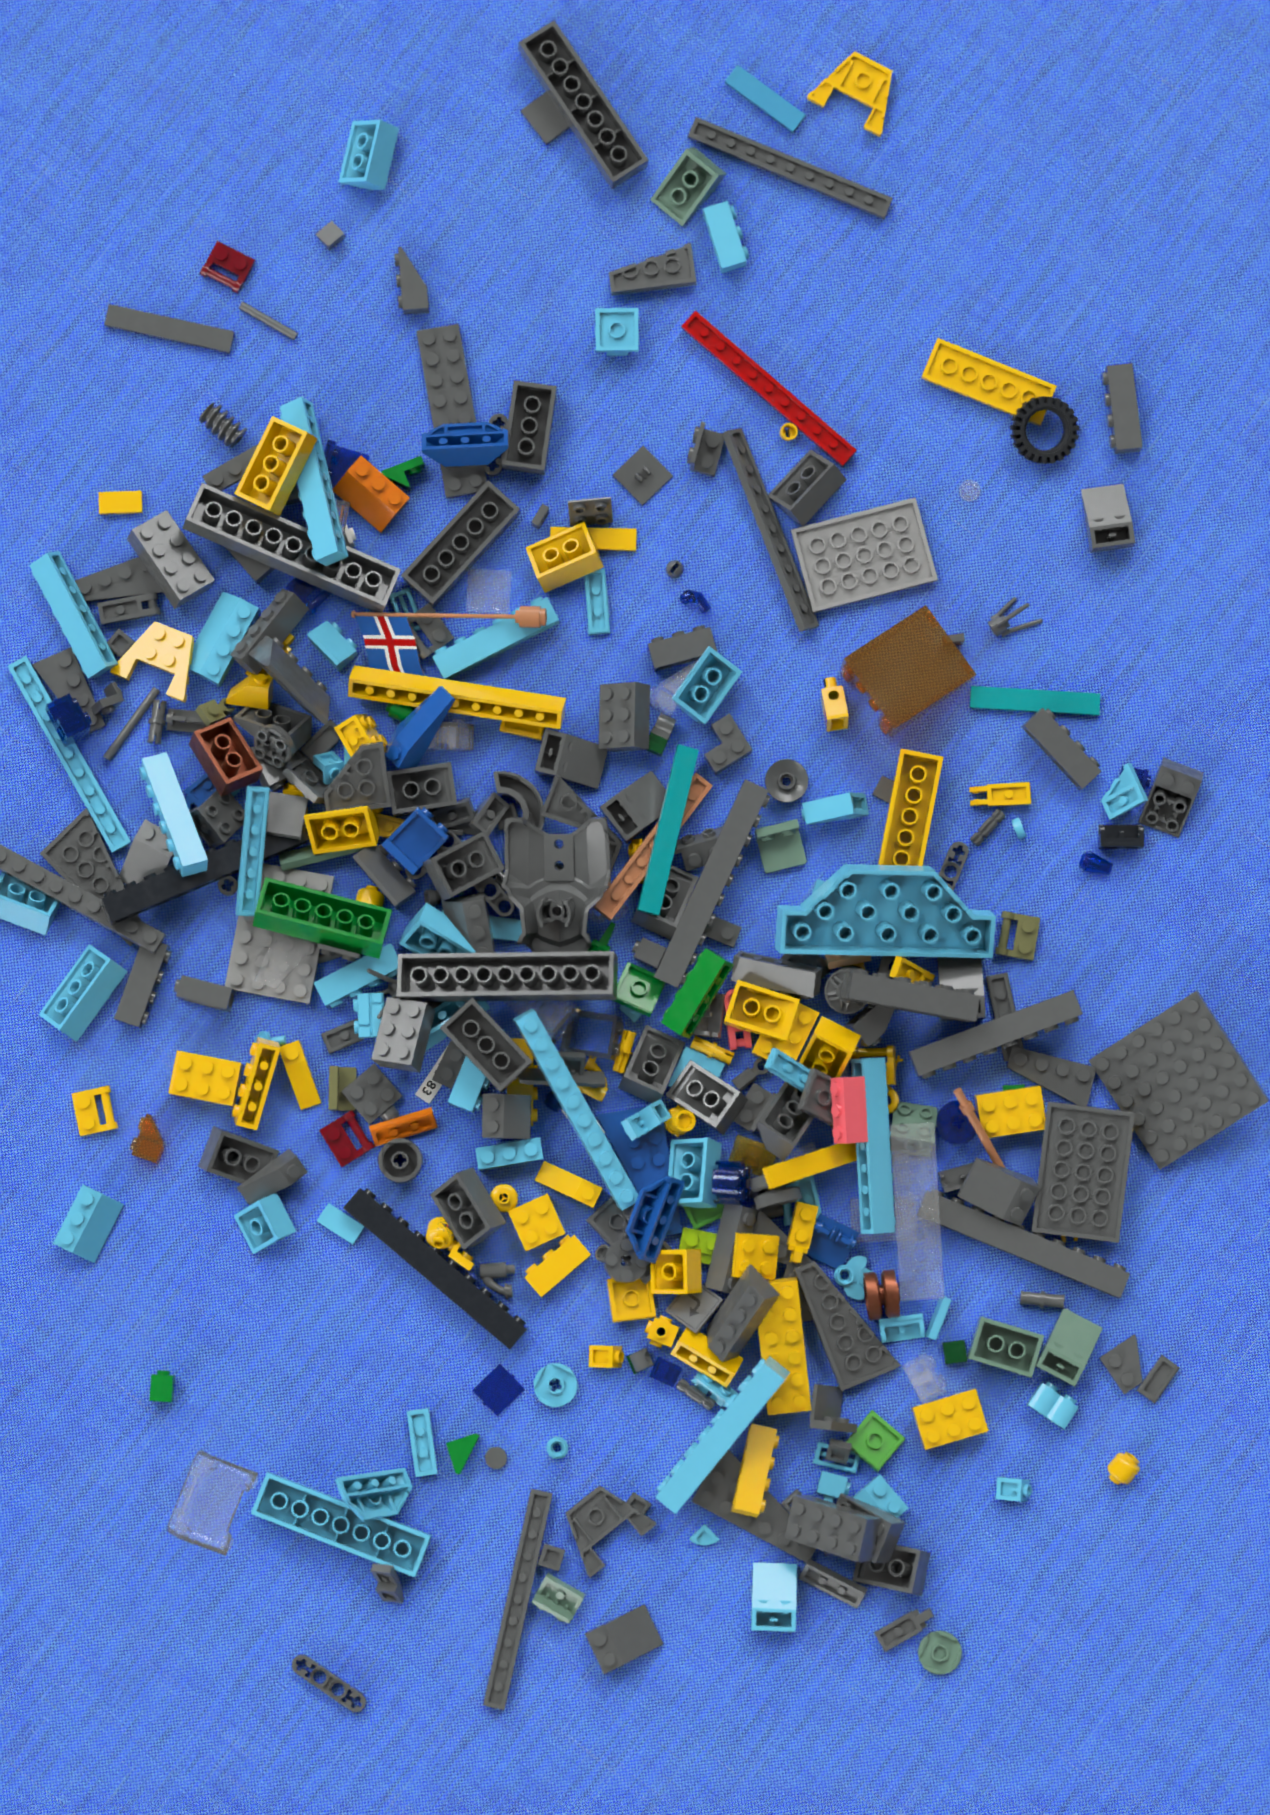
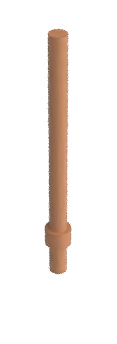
(968, 1109)

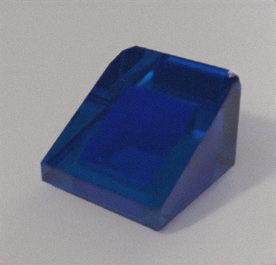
(665, 1372)

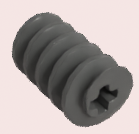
(220, 424)

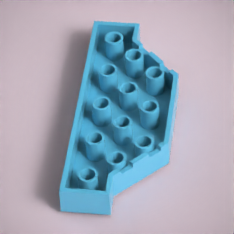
(885, 914)

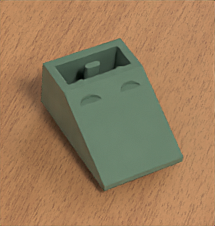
(1068, 1347)

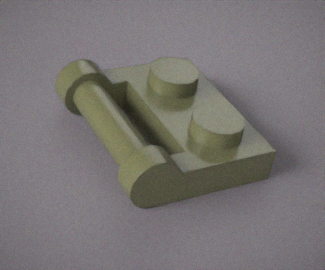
(1024, 939)

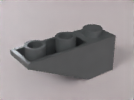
(413, 289)

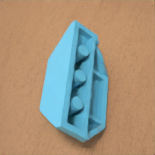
(375, 1493)

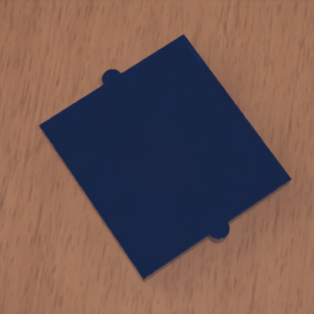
(498, 1389)

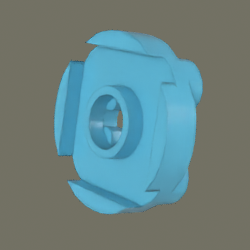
(559, 1396)

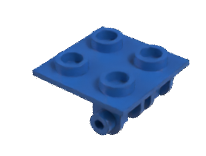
(831, 1241)

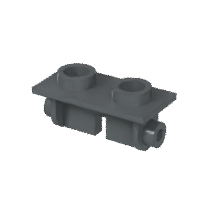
(184, 720)

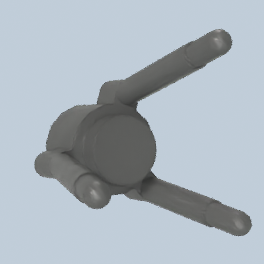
(1000, 624)

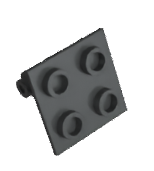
(590, 511)

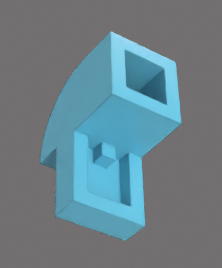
(646, 1120)

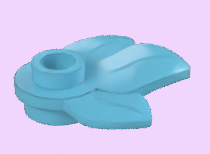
(854, 1283)

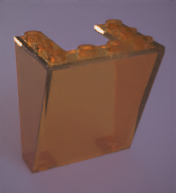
(907, 670)

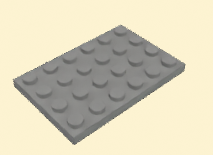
(864, 555)
(252, 944)

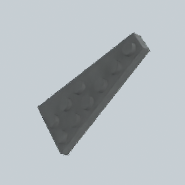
(846, 1339)
(717, 1496)

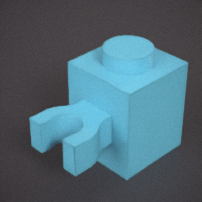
(832, 1485)

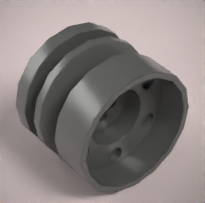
(833, 990)

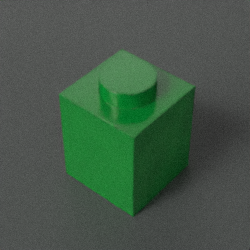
(162, 1386)

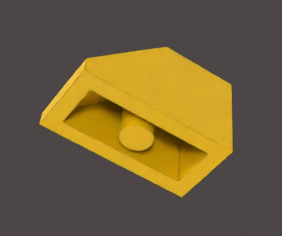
(252, 692)

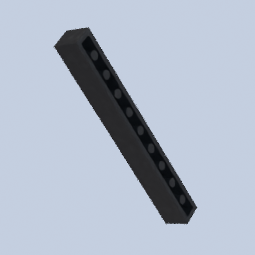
(170, 884)
(435, 1268)

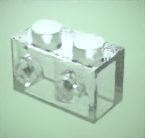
(924, 1378)

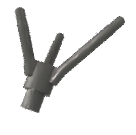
(392, 987)

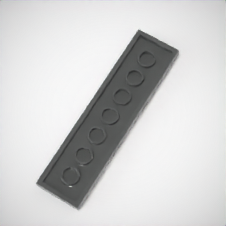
(449, 398)

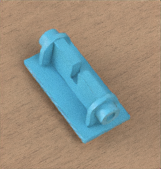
(719, 1393)

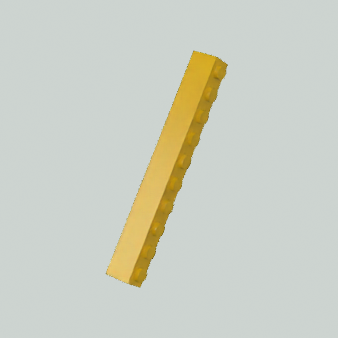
(469, 697)

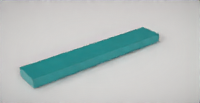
(1033, 700)

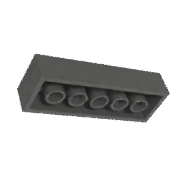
(461, 544)
(910, 997)

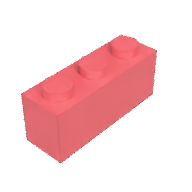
(849, 1110)

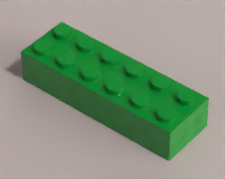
(322, 917)

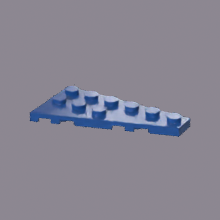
(643, 1158)

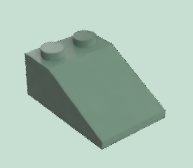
(688, 185)

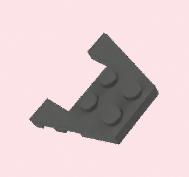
(598, 1516)

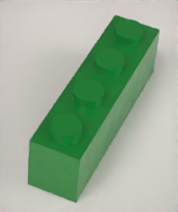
(697, 993)

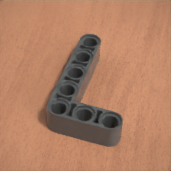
(494, 901)

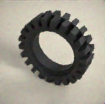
(1069, 430)

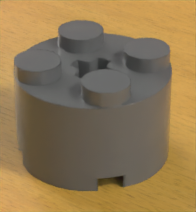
(409, 1169)

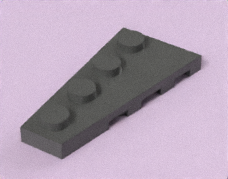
(656, 273)
(118, 581)
(1061, 1076)

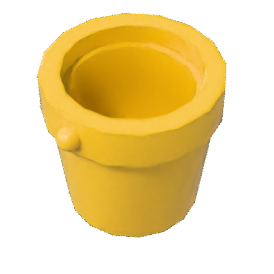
(681, 1121)

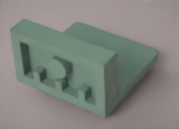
(780, 846)
(913, 1113)

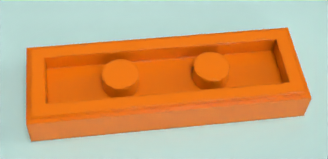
(403, 1126)

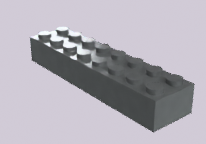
(583, 104)
(994, 1033)

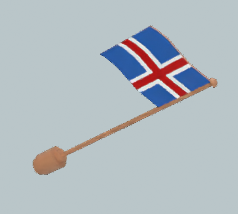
(393, 646)

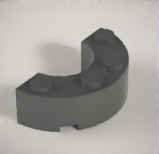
(523, 793)

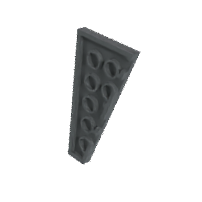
(84, 859)

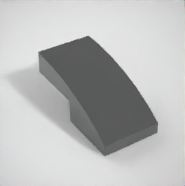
(388, 1584)

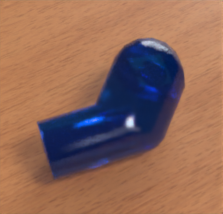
(691, 596)

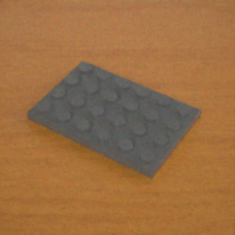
(1083, 1171)

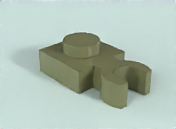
(213, 712)

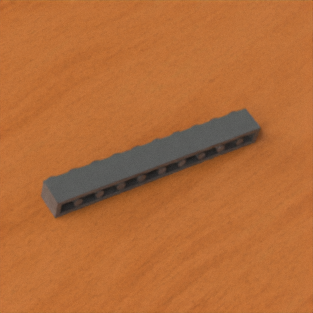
(711, 883)
(1032, 1247)

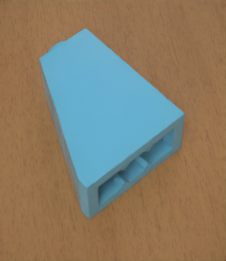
(835, 808)

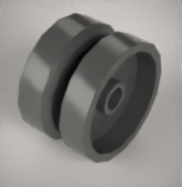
(773, 1197)

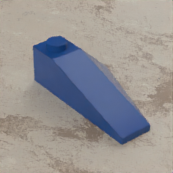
(418, 729)

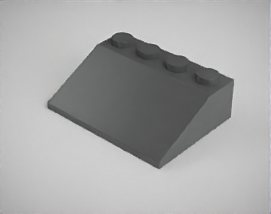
(292, 677)

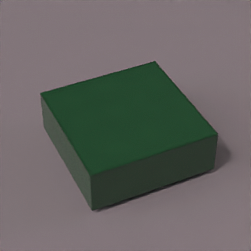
(954, 1352)

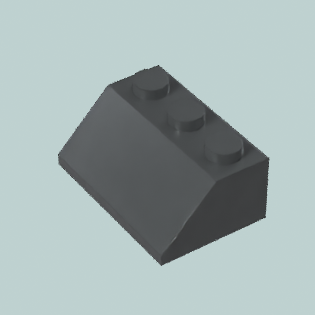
(807, 487)
(385, 875)
(472, 920)

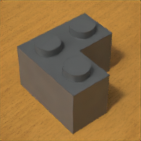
(732, 745)

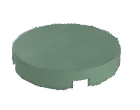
(939, 1652)

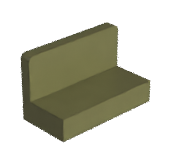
(338, 1080)

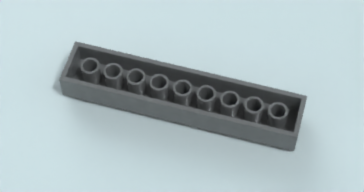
(288, 548)
(507, 976)

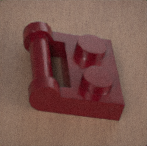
(231, 261)
(340, 1142)

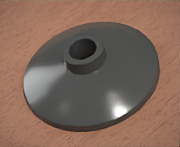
(786, 769)

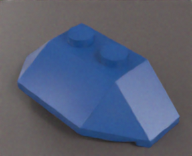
(465, 443)
(653, 1217)

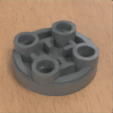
(273, 745)

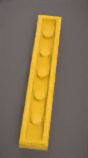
(809, 1164)

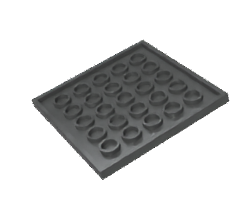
(1179, 1079)

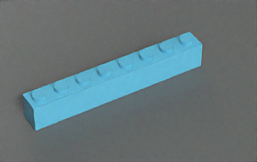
(316, 489)
(874, 1156)

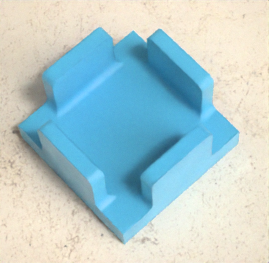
(616, 331)

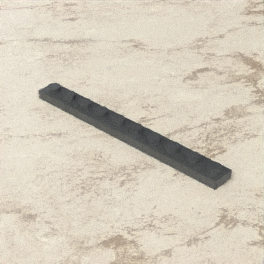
(790, 168)
(770, 529)
(77, 899)
(517, 1599)

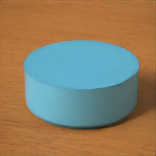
(1018, 828)

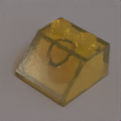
(752, 1154)

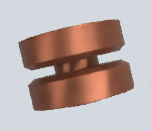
(884, 1294)

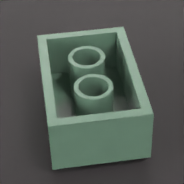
(1005, 1346)

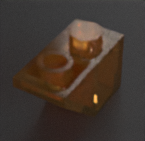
(149, 1142)

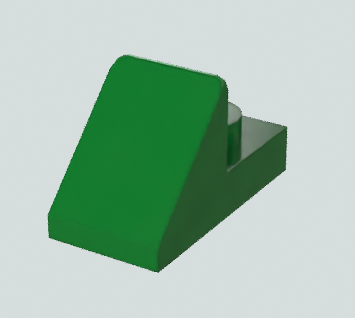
(398, 473)

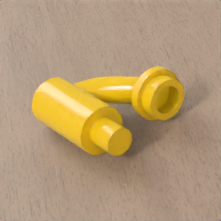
(596, 1093)

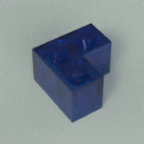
(68, 719)

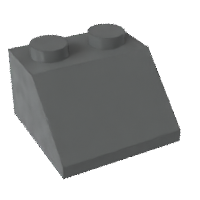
(506, 1116)

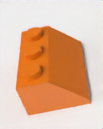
(371, 494)

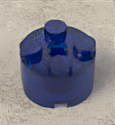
(945, 1129)
(730, 1182)

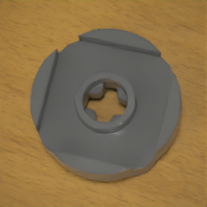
(613, 1262)

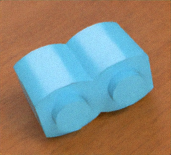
(1053, 1405)

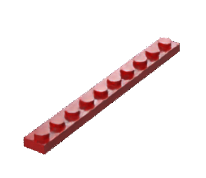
(768, 388)

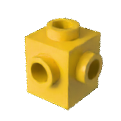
(670, 1331)

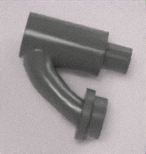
(497, 1270)

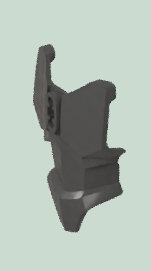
(551, 899)

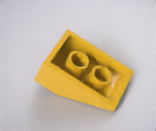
(761, 1011)

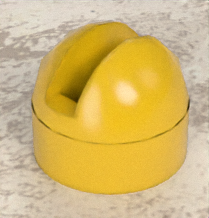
(792, 431)

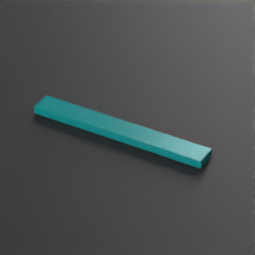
(667, 830)

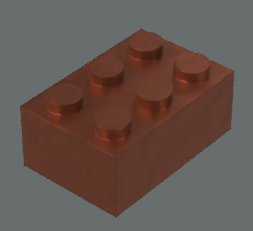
(225, 756)

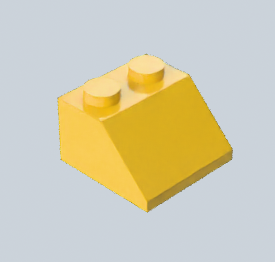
(677, 1272)

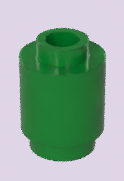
(399, 712)

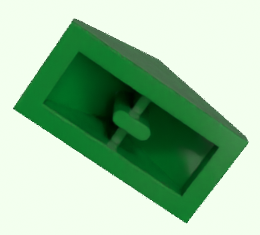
(461, 1450)

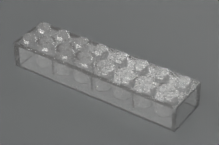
(917, 1211)

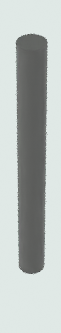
(131, 724)

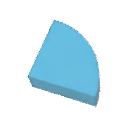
(704, 1536)

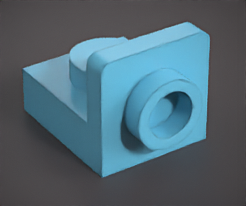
(329, 764)
(1013, 1489)

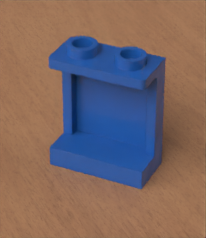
(416, 839)

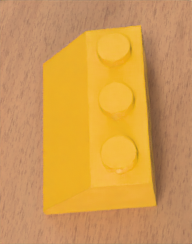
(564, 557)
(342, 829)

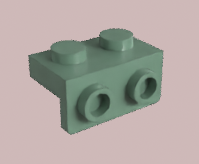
(558, 1598)

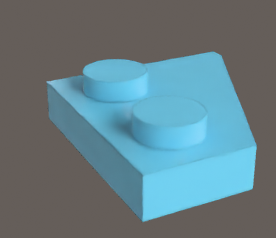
(1124, 793)

